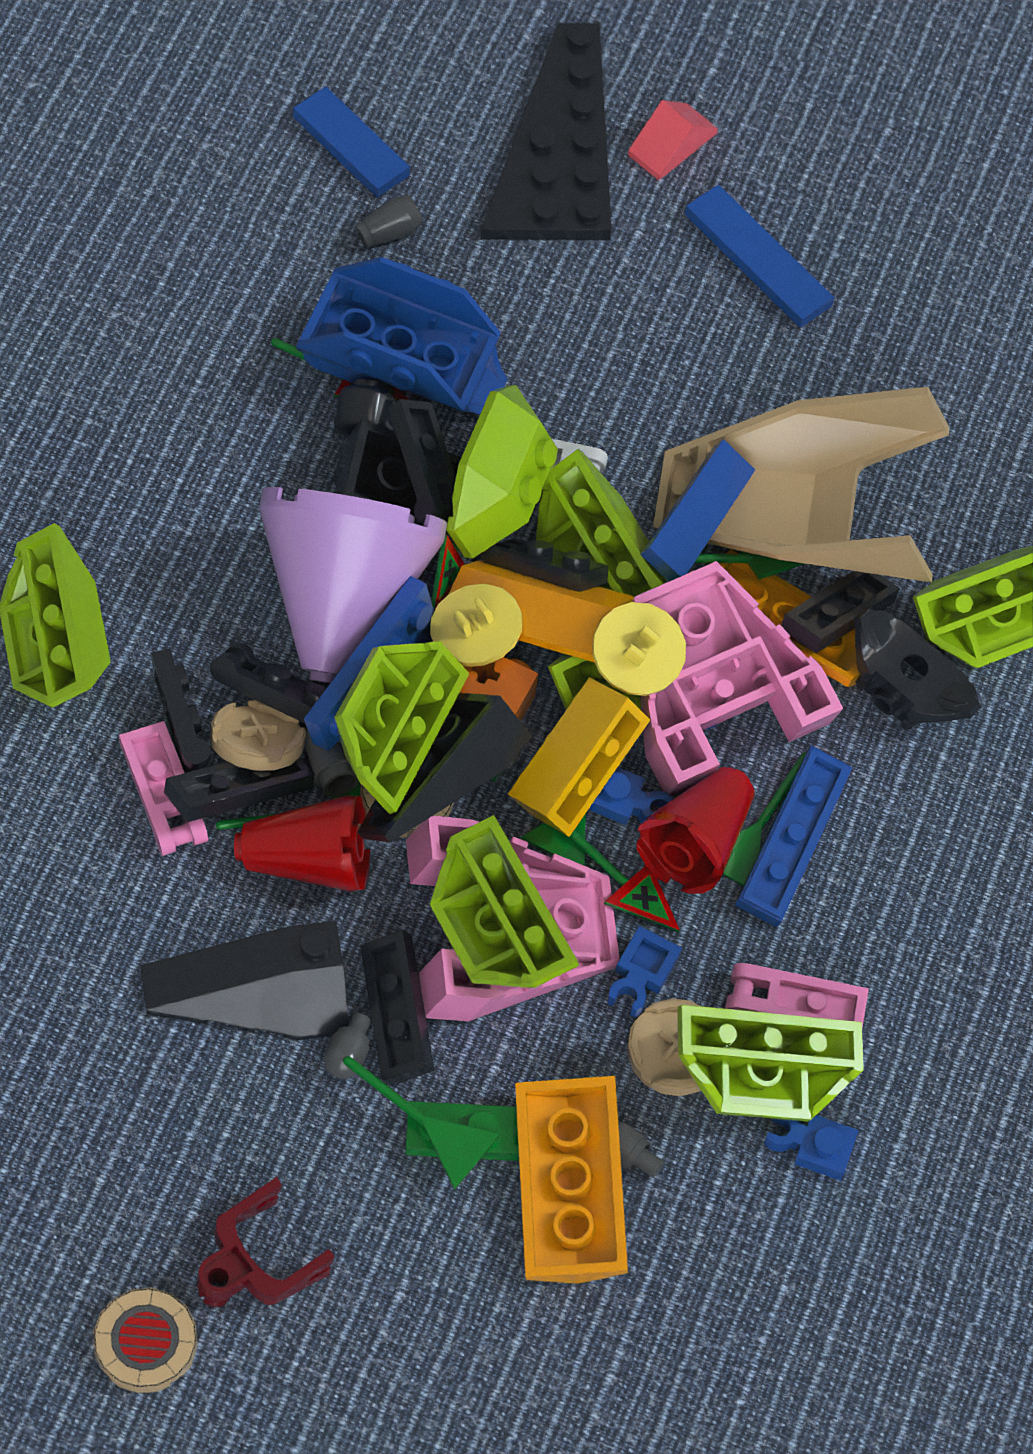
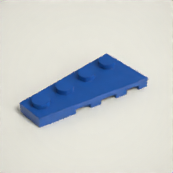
(402, 622)

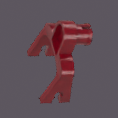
(238, 1270)

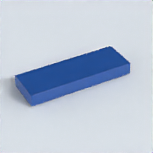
(351, 142)

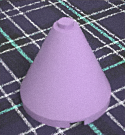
(341, 567)

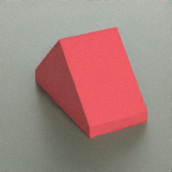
(670, 137)

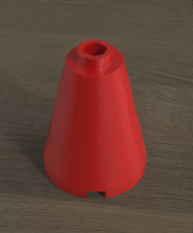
(697, 831)
(309, 844)

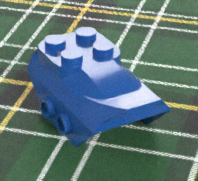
(404, 332)

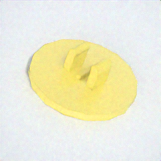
(477, 624)
(639, 649)

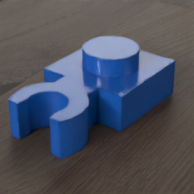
(624, 797)
(644, 965)
(821, 1145)

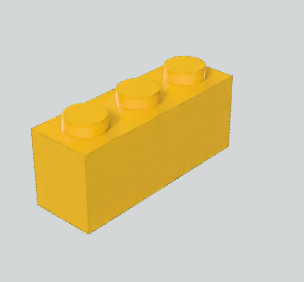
(579, 756)

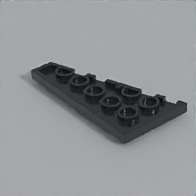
(558, 161)

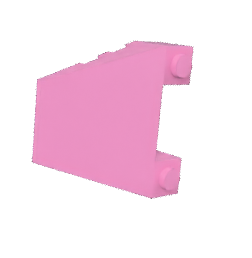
(730, 667)
(572, 896)

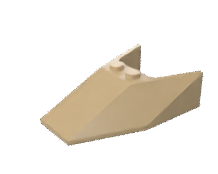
(808, 475)

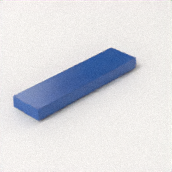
(759, 256)
(698, 512)
(793, 836)

